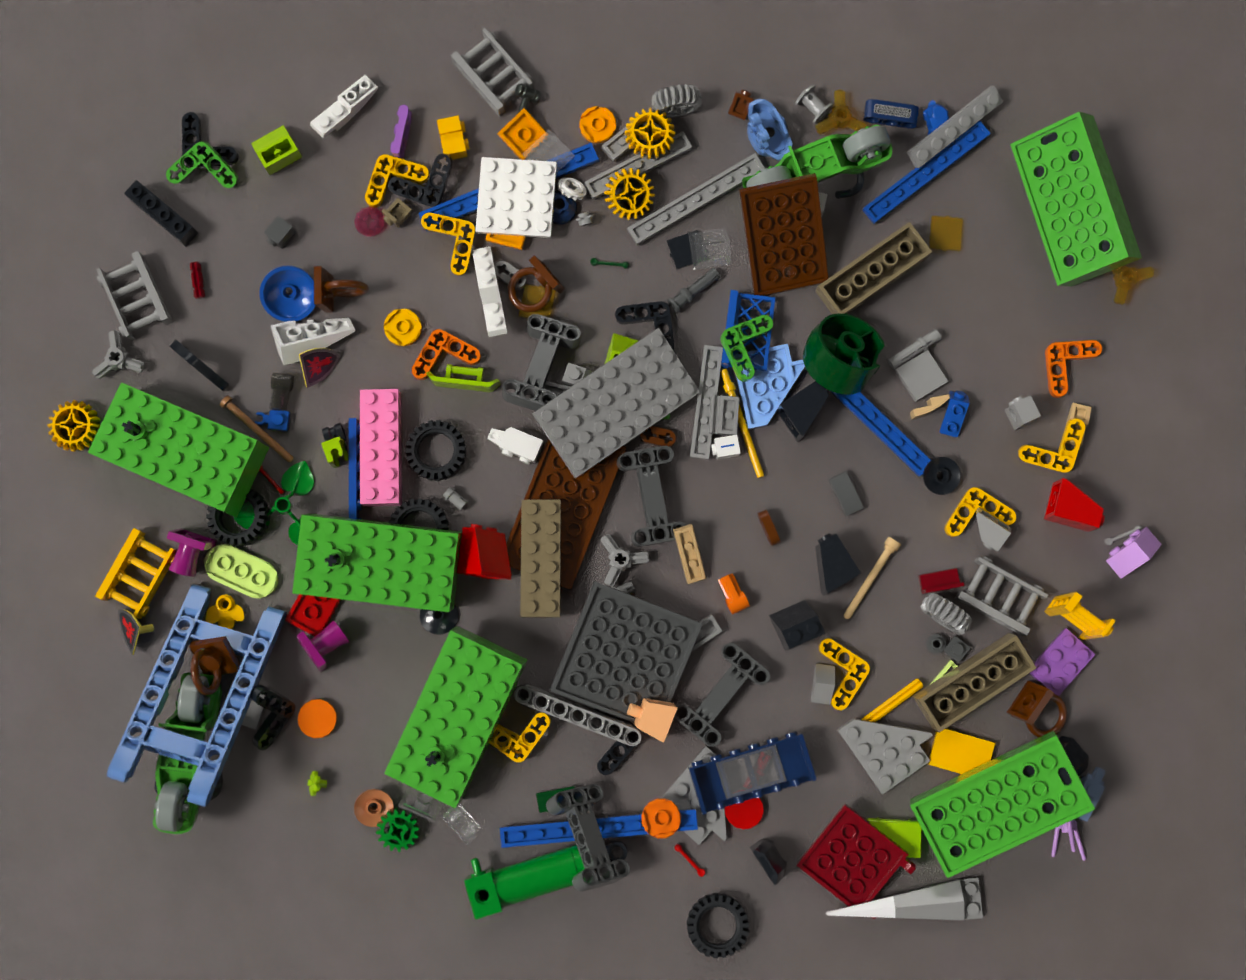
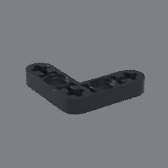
(186, 132)
(425, 191)
(657, 318)
(199, 365)
(276, 714)
(627, 748)

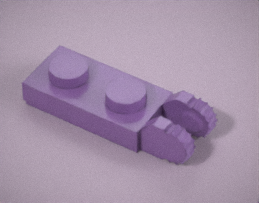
(401, 132)

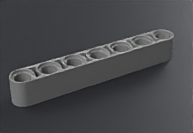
(568, 715)

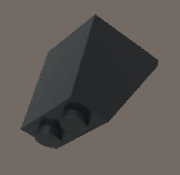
(802, 408)
(834, 563)
(796, 625)

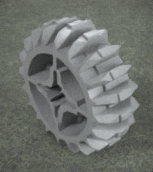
(677, 100)
(946, 613)

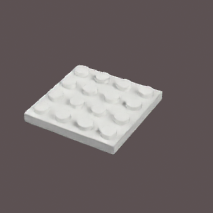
(516, 197)

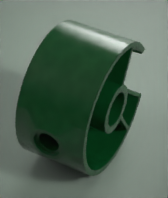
(840, 350)

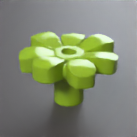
(315, 783)

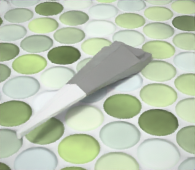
(944, 901)

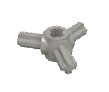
(117, 350)
(616, 568)

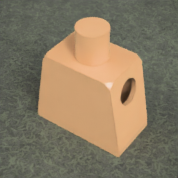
(653, 717)

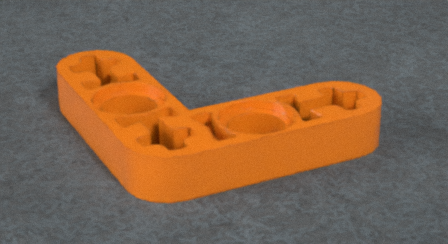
(443, 346)
(1063, 355)

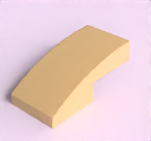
(932, 404)
(1081, 412)

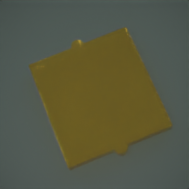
(945, 233)
(533, 295)

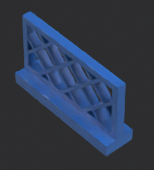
(732, 320)

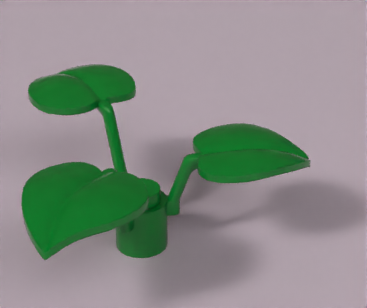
(296, 480)

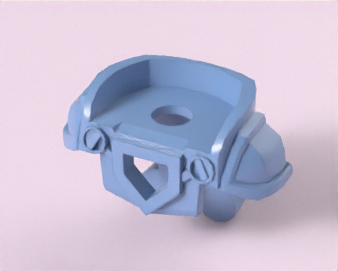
(762, 116)

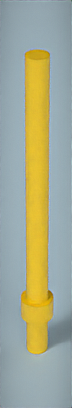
(730, 388)

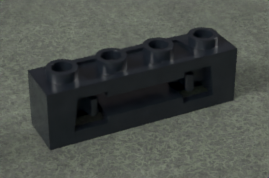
(161, 213)

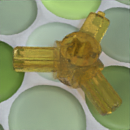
(840, 109)
(1124, 284)

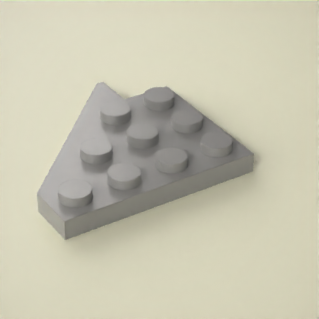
(885, 750)
(684, 796)

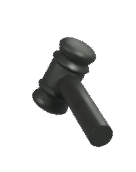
(527, 94)

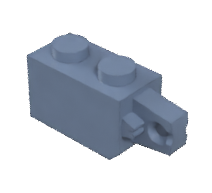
(1094, 788)

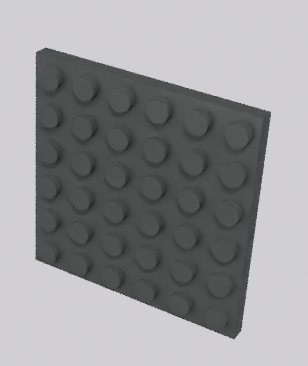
(624, 652)

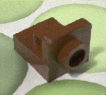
(740, 104)

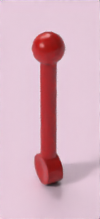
(271, 480)
(701, 872)

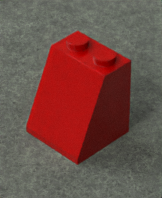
(1072, 507)
(483, 553)

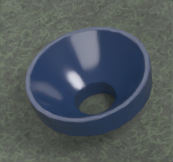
(566, 214)

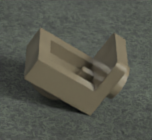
(396, 213)

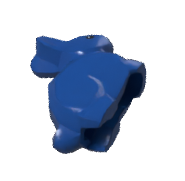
(935, 115)

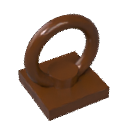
(545, 278)
(326, 289)
(214, 658)
(1031, 703)

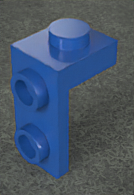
(955, 413)

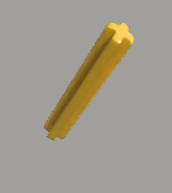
(894, 701)

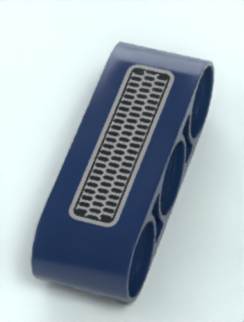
(891, 113)

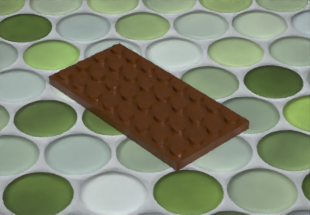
(580, 506)

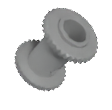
(814, 104)

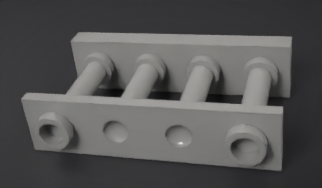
(473, 75)
(153, 296)
(985, 606)

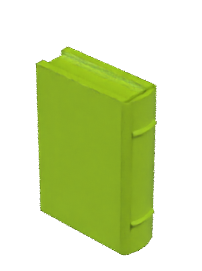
(903, 832)

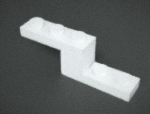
(489, 291)

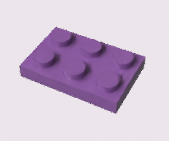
(1061, 662)

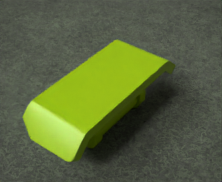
(449, 382)

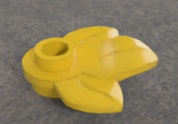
(225, 616)

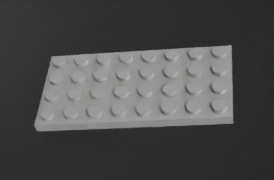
(616, 403)

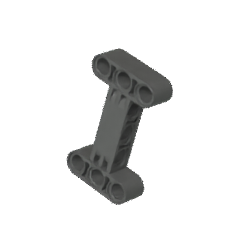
(541, 361)
(651, 494)
(722, 693)
(588, 837)

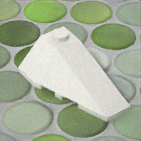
(297, 338)

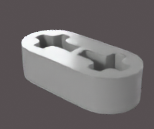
(506, 278)

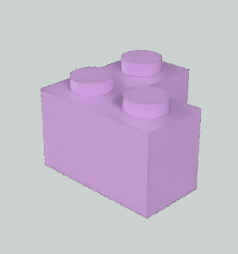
(1134, 552)

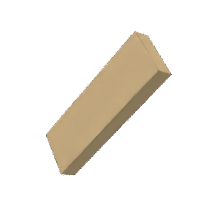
(689, 553)

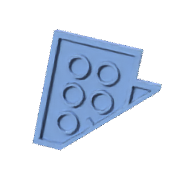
(768, 388)

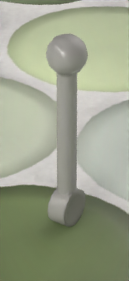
(1108, 541)

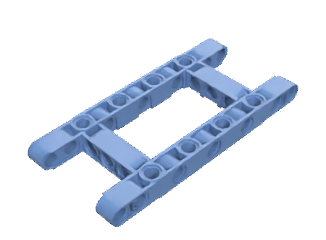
(235, 707)

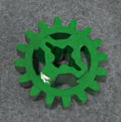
(394, 822)

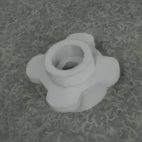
(585, 218)

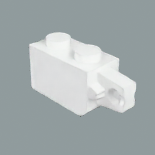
(517, 443)

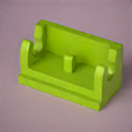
(333, 449)

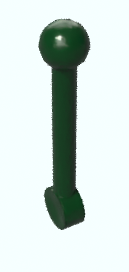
(594, 262)

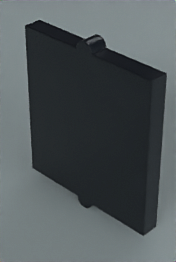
(680, 251)

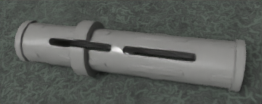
(920, 345)

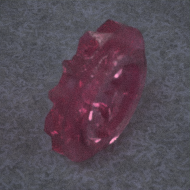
(374, 227)

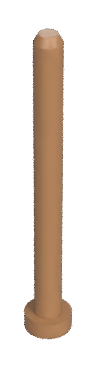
(227, 403)

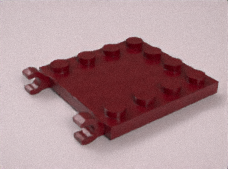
(853, 858)

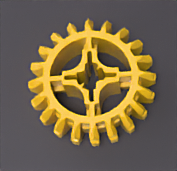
(657, 133)
(626, 185)
(73, 412)

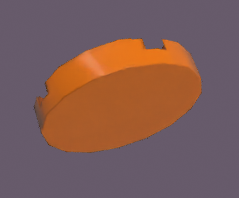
(317, 718)
(661, 818)

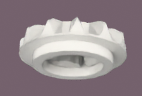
(572, 188)

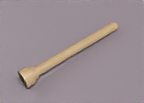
(890, 547)

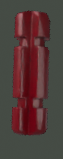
(197, 280)

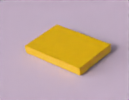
(959, 751)

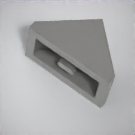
(823, 684)

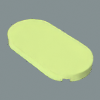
(241, 571)

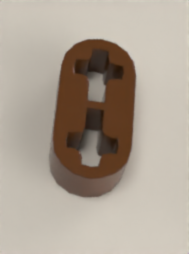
(657, 441)
(768, 527)

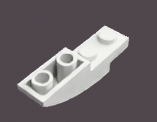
(345, 107)

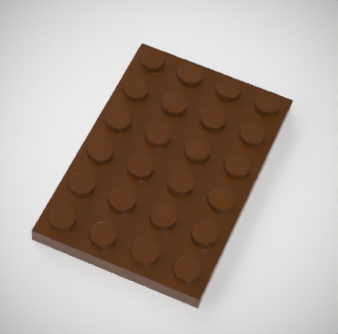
(784, 234)

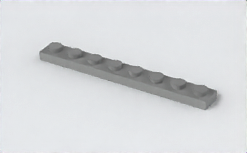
(694, 199)

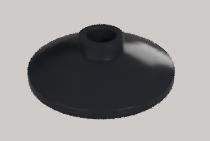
(950, 475)
(439, 626)

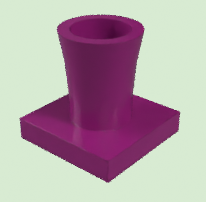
(188, 551)
(322, 644)

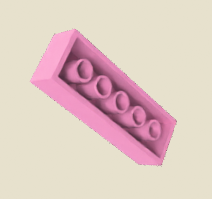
(380, 448)

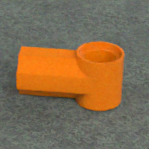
(735, 598)

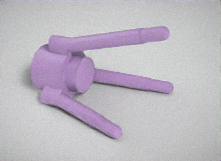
(1069, 827)

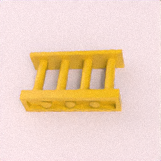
(117, 573)
(1071, 609)

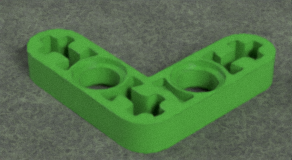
(200, 159)
(739, 338)

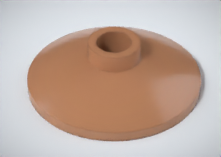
(365, 813)

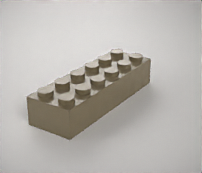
(874, 270)
(541, 559)
(974, 682)

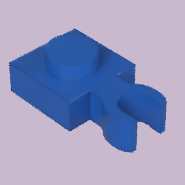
(276, 420)

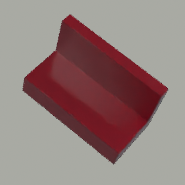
(939, 581)

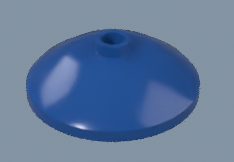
(286, 305)

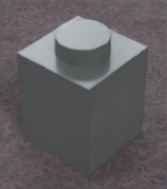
(279, 232)

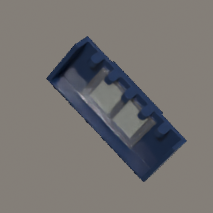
(751, 772)

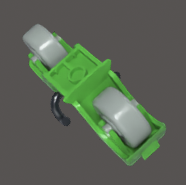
(830, 157)
(193, 718)

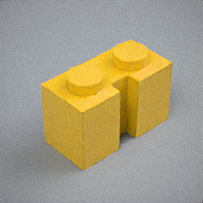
(452, 138)

